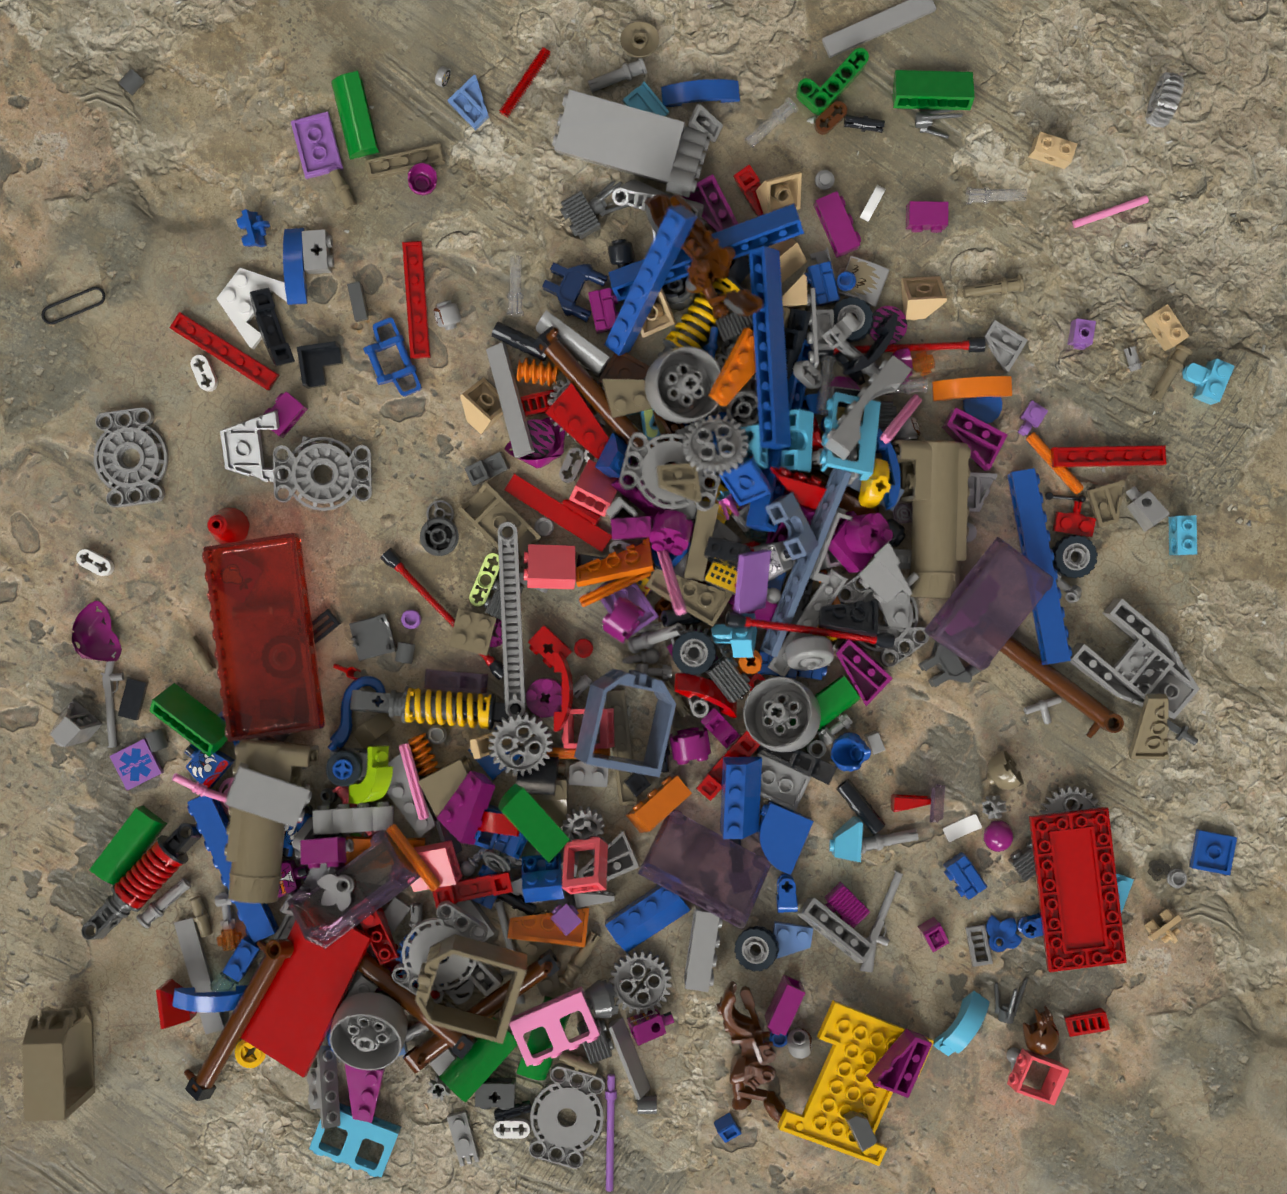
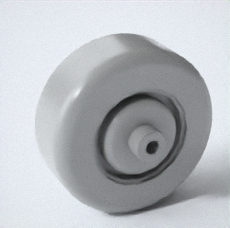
(809, 653)

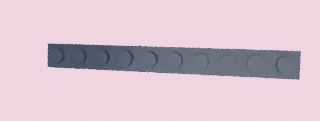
(804, 565)

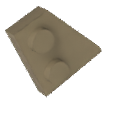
(680, 479)
(1106, 503)

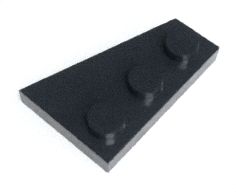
(852, 618)

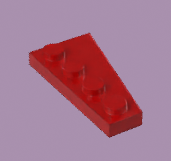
(578, 421)

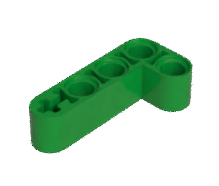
(836, 79)

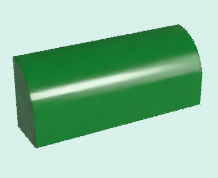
(933, 90)
(354, 115)
(834, 700)
(190, 719)
(532, 822)
(128, 845)
(538, 1042)
(467, 1075)

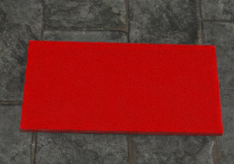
(1077, 889)
(305, 998)

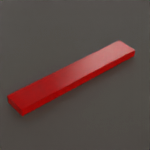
(416, 299)
(224, 351)
(1108, 456)
(558, 513)

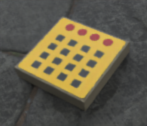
(722, 577)

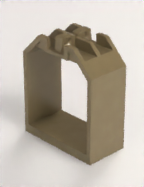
(461, 1020)
(57, 1063)

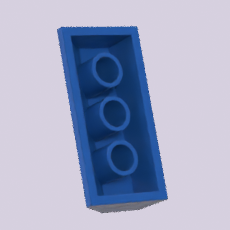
(740, 797)
(645, 917)

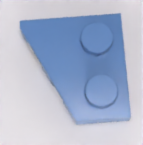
(470, 103)
(792, 938)

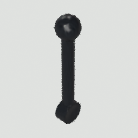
(1048, 496)

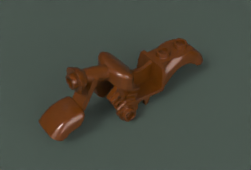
(750, 1065)

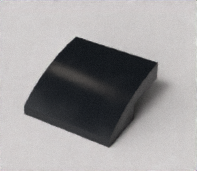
(541, 781)

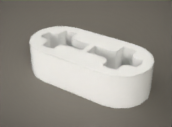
(872, 203)
(200, 375)
(92, 566)
(512, 1128)

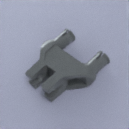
(948, 665)

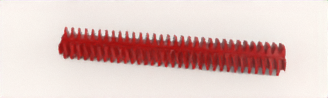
(524, 82)

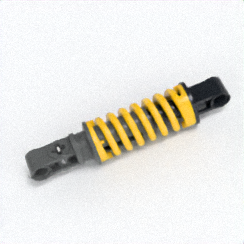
(700, 316)
(413, 706)

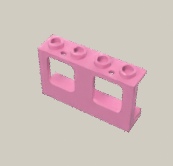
(548, 1016)

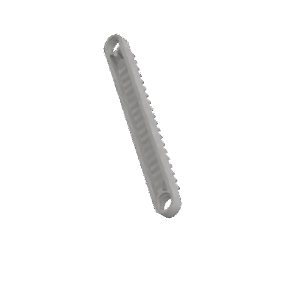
(511, 619)

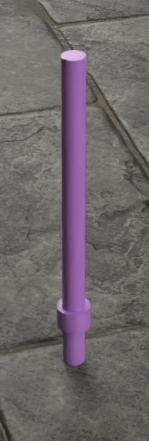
(610, 1096)

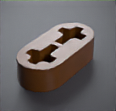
(827, 114)

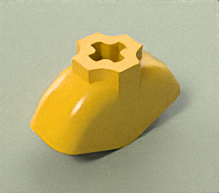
(876, 486)

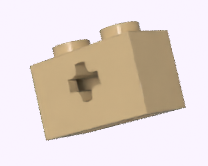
(1052, 150)
(1166, 327)

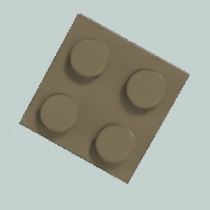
(472, 632)

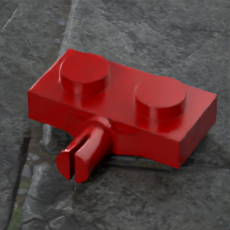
(1074, 522)

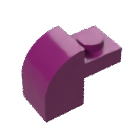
(720, 728)

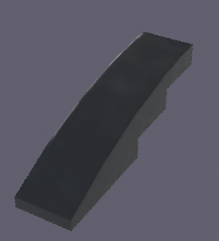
(795, 336)
(804, 763)

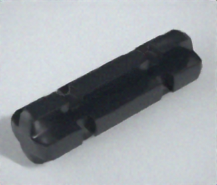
(517, 1110)

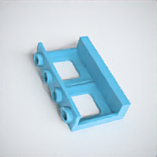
(867, 443)
(377, 1131)

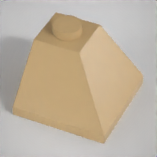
(922, 296)
(659, 316)
(481, 405)

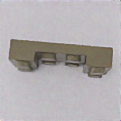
(489, 510)

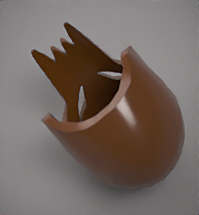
(1043, 1035)

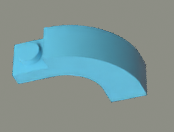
(965, 1026)

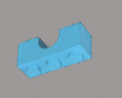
(800, 453)

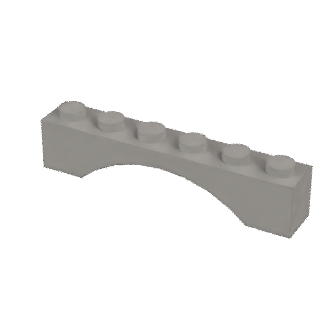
(848, 433)

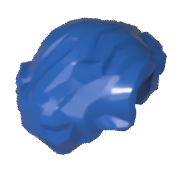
(849, 752)

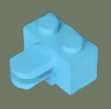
(1209, 380)
(741, 639)

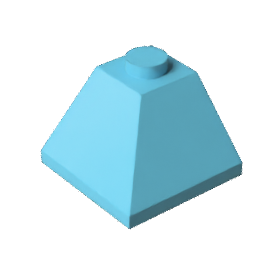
(848, 840)

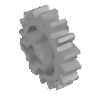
(582, 825)

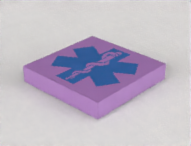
(136, 764)

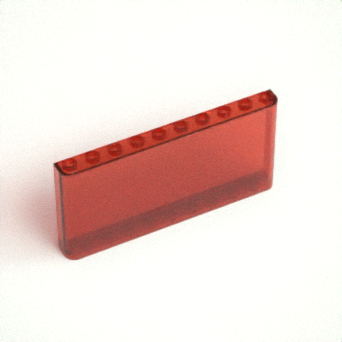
(263, 637)

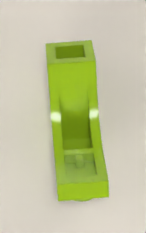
(376, 779)

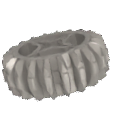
(1164, 99)

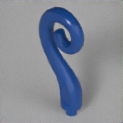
(344, 730)

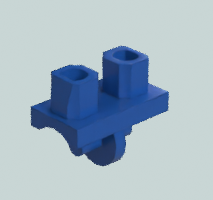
(255, 228)

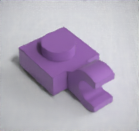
(1032, 416)

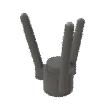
(924, 119)
(598, 204)
(1008, 1011)

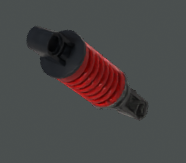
(142, 880)

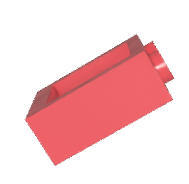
(606, 729)
(585, 884)
(1056, 1074)

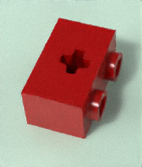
(546, 636)

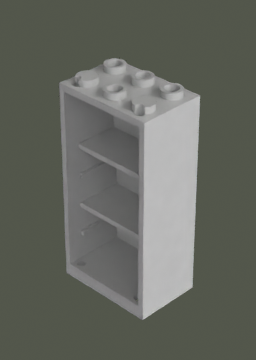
(618, 136)

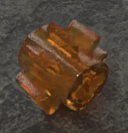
(923, 363)
(229, 939)

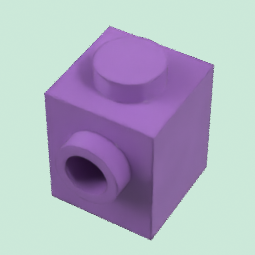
(1081, 333)
(565, 918)

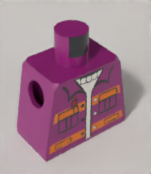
(291, 876)
(649, 1026)

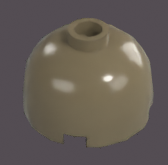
(1003, 772)

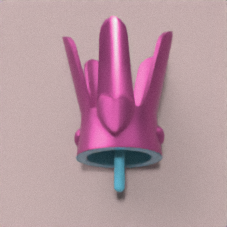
(726, 498)

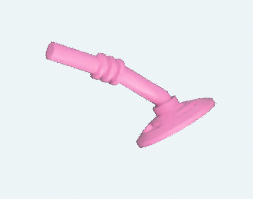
(204, 791)

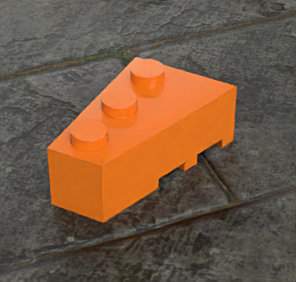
(658, 804)

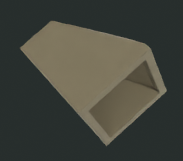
(443, 783)

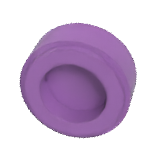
(411, 619)

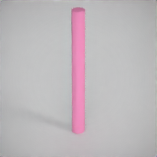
(1110, 211)

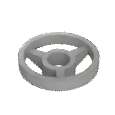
(437, 508)

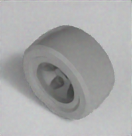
(701, 375)
(764, 704)
(363, 1043)

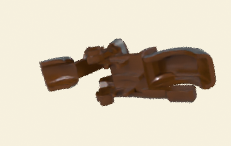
(708, 263)

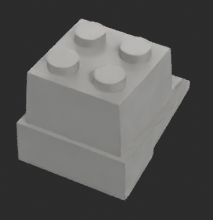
(885, 576)

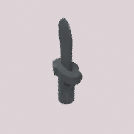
(1182, 733)

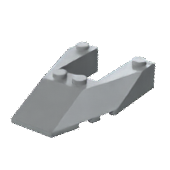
(1145, 668)

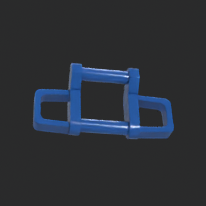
(380, 346)

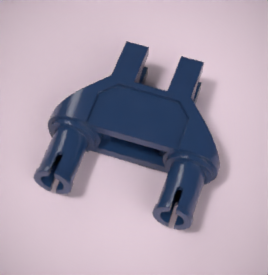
(571, 286)

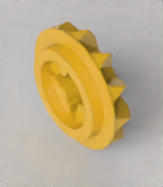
(249, 1061)

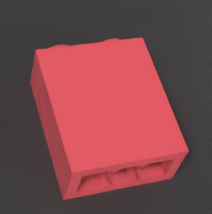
(594, 489)
(550, 566)
(442, 862)

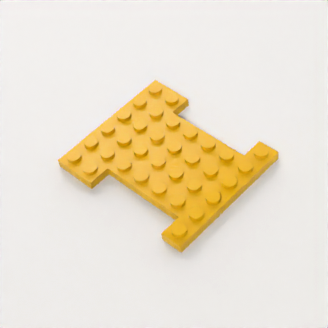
(842, 1084)

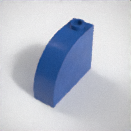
(782, 835)

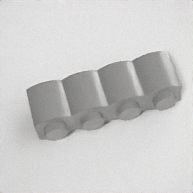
(687, 162)
(352, 819)

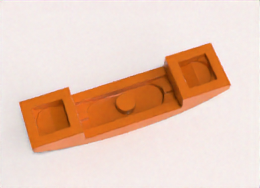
(972, 388)

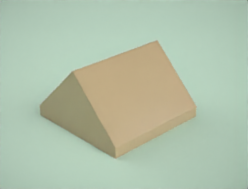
(780, 192)
(790, 257)
(797, 295)

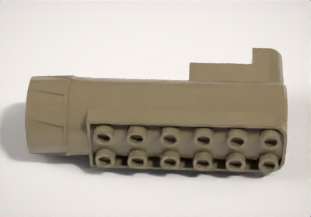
(937, 485)
(255, 841)

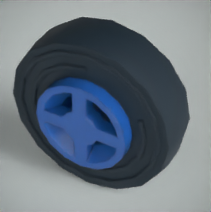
(339, 773)

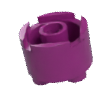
(671, 532)
(867, 533)
(623, 619)
(534, 694)
(690, 745)

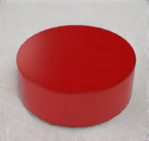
(583, 648)

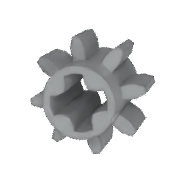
(994, 806)
(436, 1092)

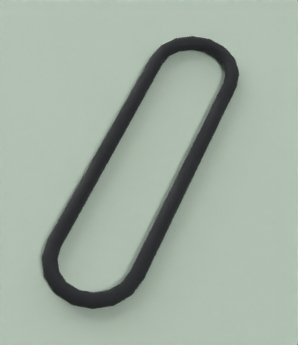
(69, 298)

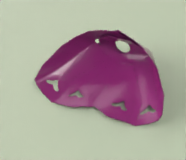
(556, 452)
(94, 635)

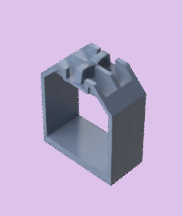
(659, 731)

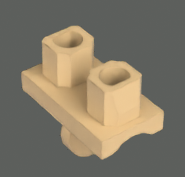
(1156, 931)

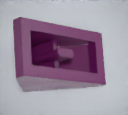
(933, 934)

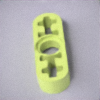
(493, 578)

